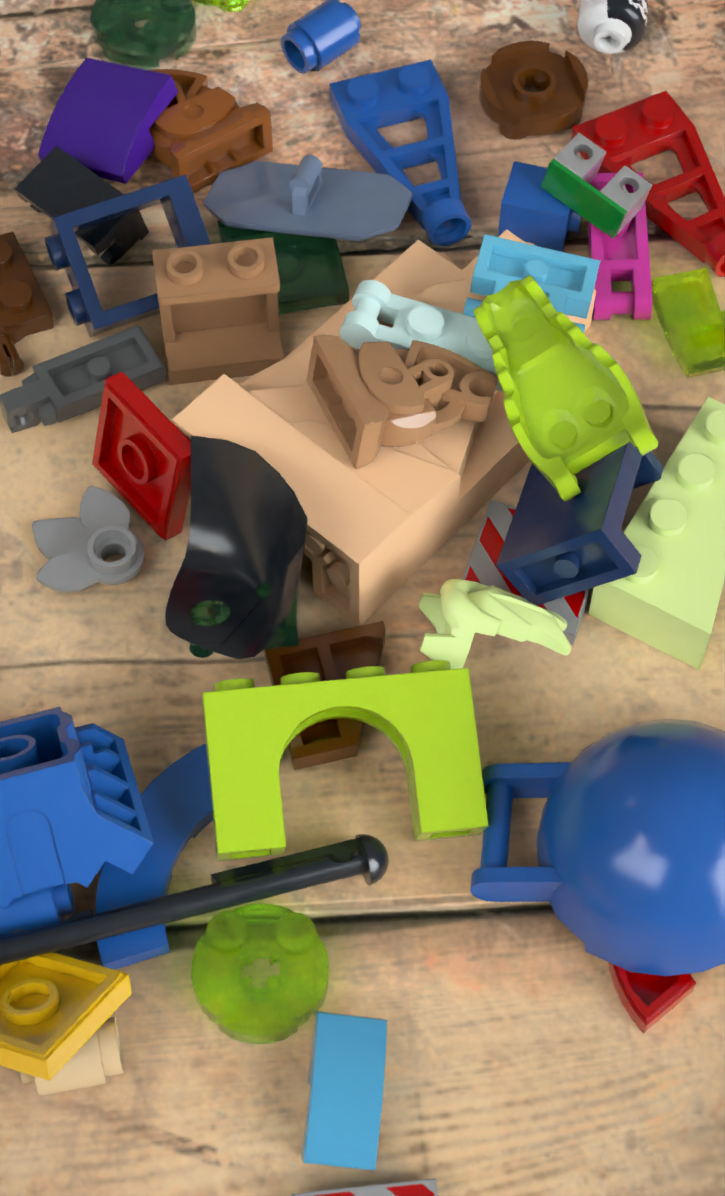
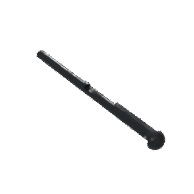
(229, 888)

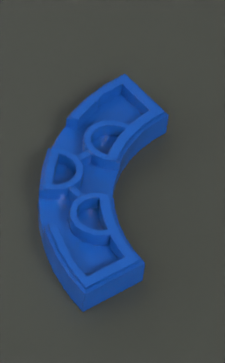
(176, 810)

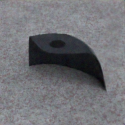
(240, 535)

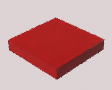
(143, 456)

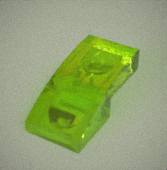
(691, 320)

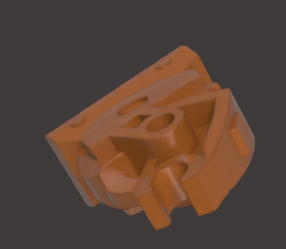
(208, 131)

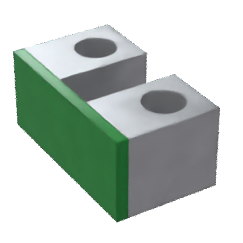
(606, 209)

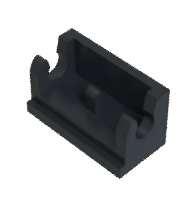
(65, 185)

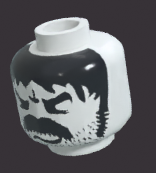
(612, 24)

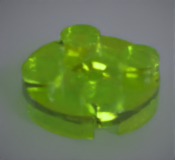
(287, 1000)

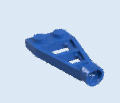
(395, 98)

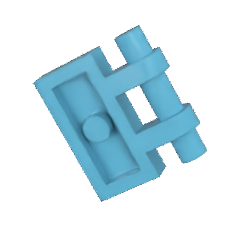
(562, 276)

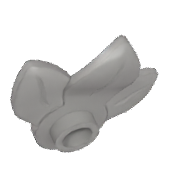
(82, 545)

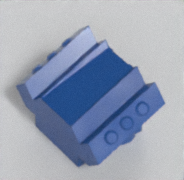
(65, 804)

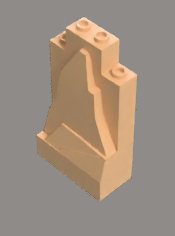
(391, 516)

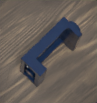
(577, 543)

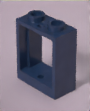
(66, 254)

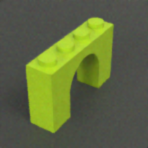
(420, 712)

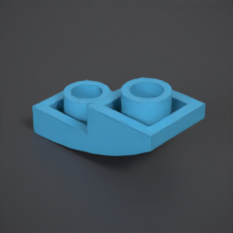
(345, 1091)

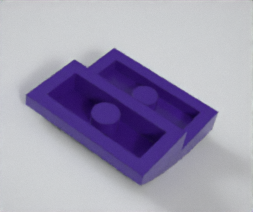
(107, 117)

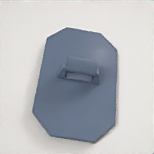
(308, 200)

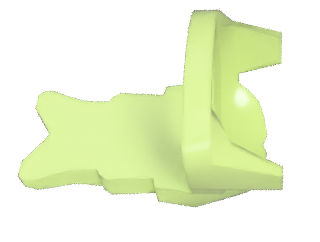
(476, 608)

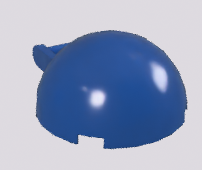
(622, 845)

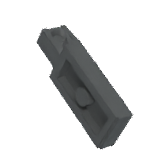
(76, 379)

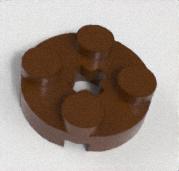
(533, 113)

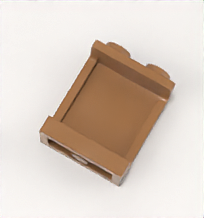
(219, 309)

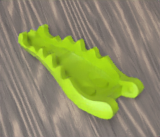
(558, 387)

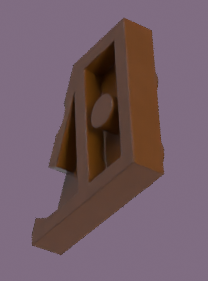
(331, 657)

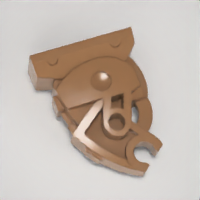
(393, 393)

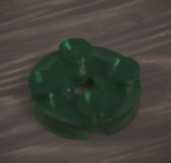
(142, 47)

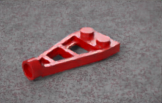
(648, 130)

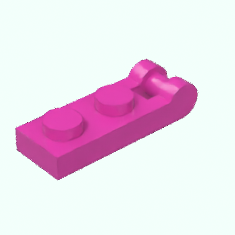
(621, 260)

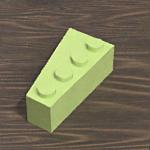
(681, 547)

